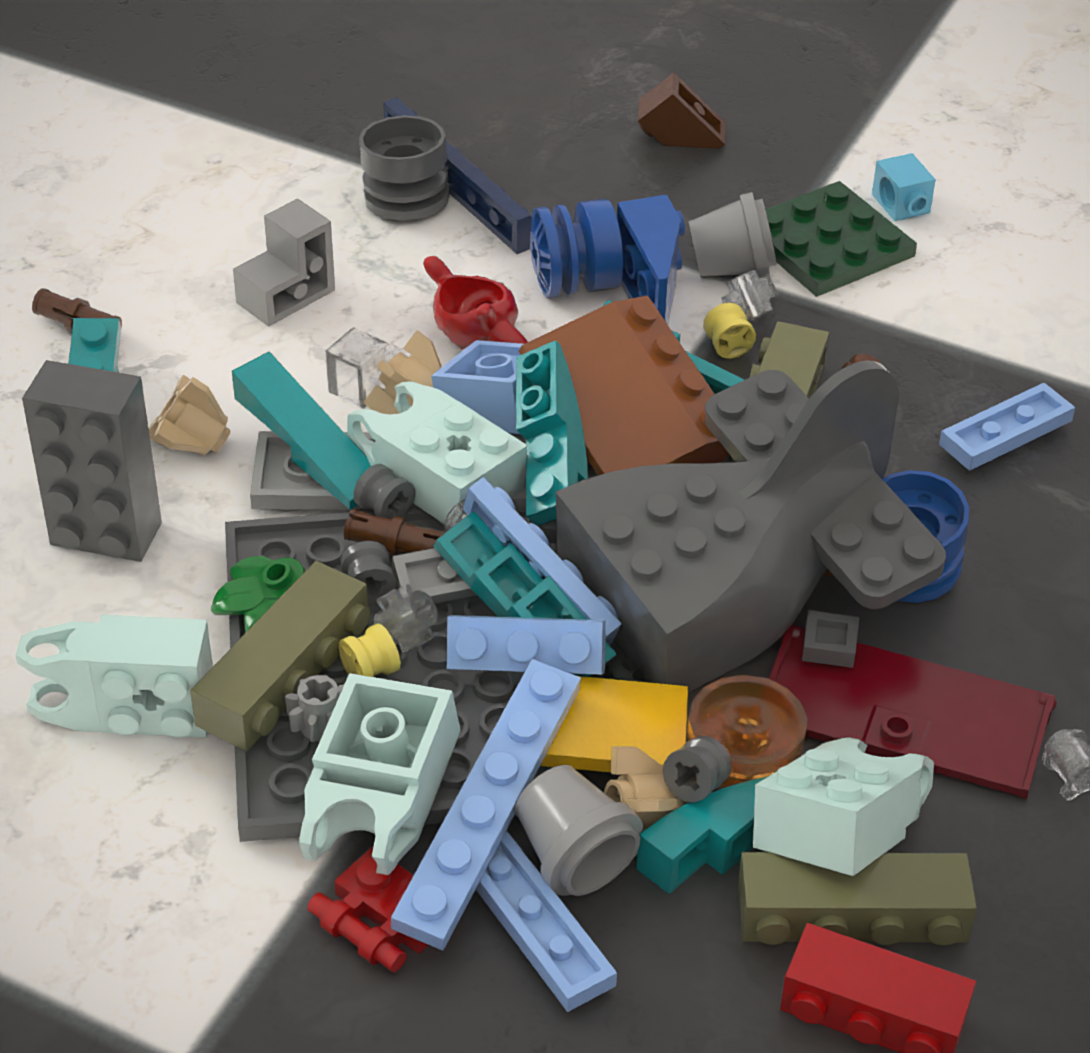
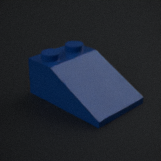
(651, 249)

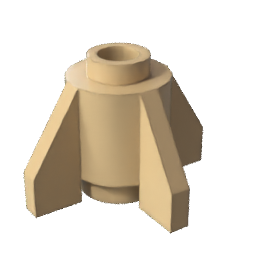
(415, 368)
(191, 420)
(640, 785)

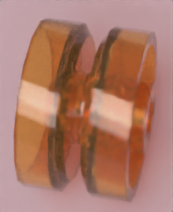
(754, 721)

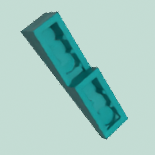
(294, 416)

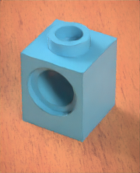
(903, 186)

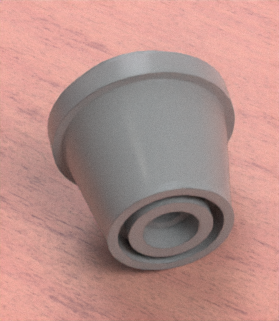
(734, 239)
(577, 831)

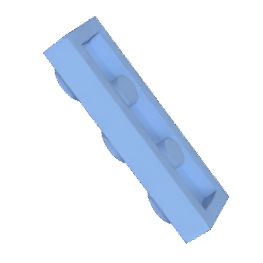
(1006, 426)
(514, 641)

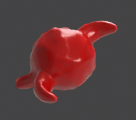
(472, 307)

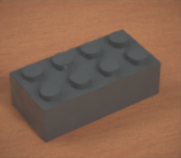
(93, 459)

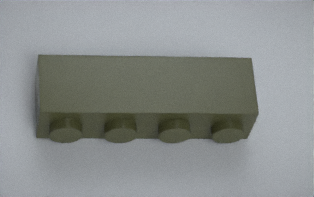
(796, 352)
(289, 643)
(884, 903)

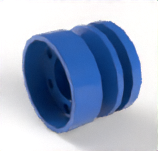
(582, 247)
(944, 513)

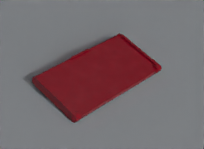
(908, 705)

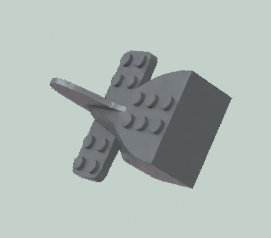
(726, 554)

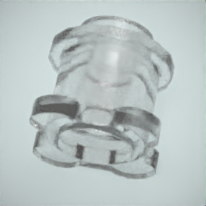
(1070, 757)

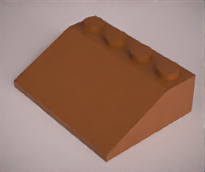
(635, 388)

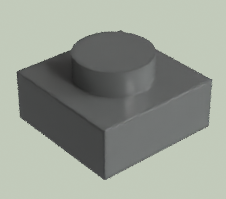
(830, 639)

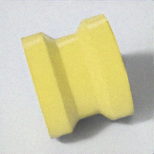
(729, 330)
(370, 653)

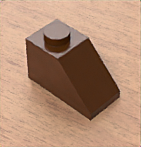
(680, 116)

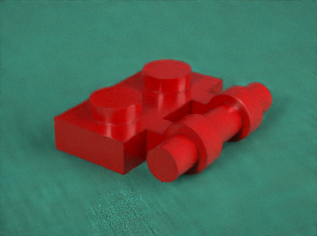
(376, 898)

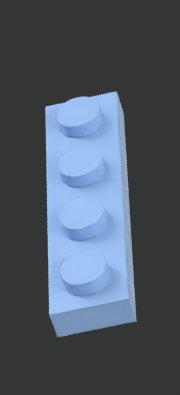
(499, 514)
(544, 927)

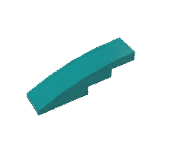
(504, 576)

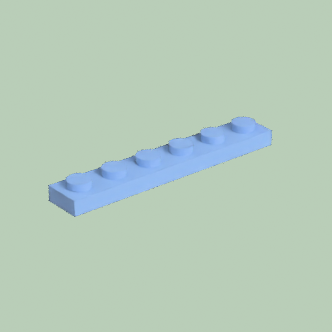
(485, 806)

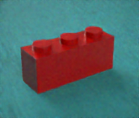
(875, 994)

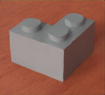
(294, 267)

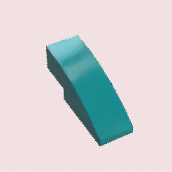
(697, 834)

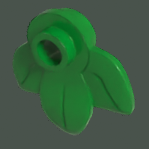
(255, 587)

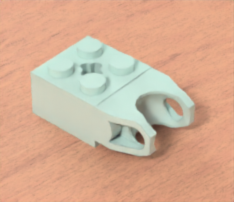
(439, 447)
(120, 674)
(379, 766)
(840, 805)

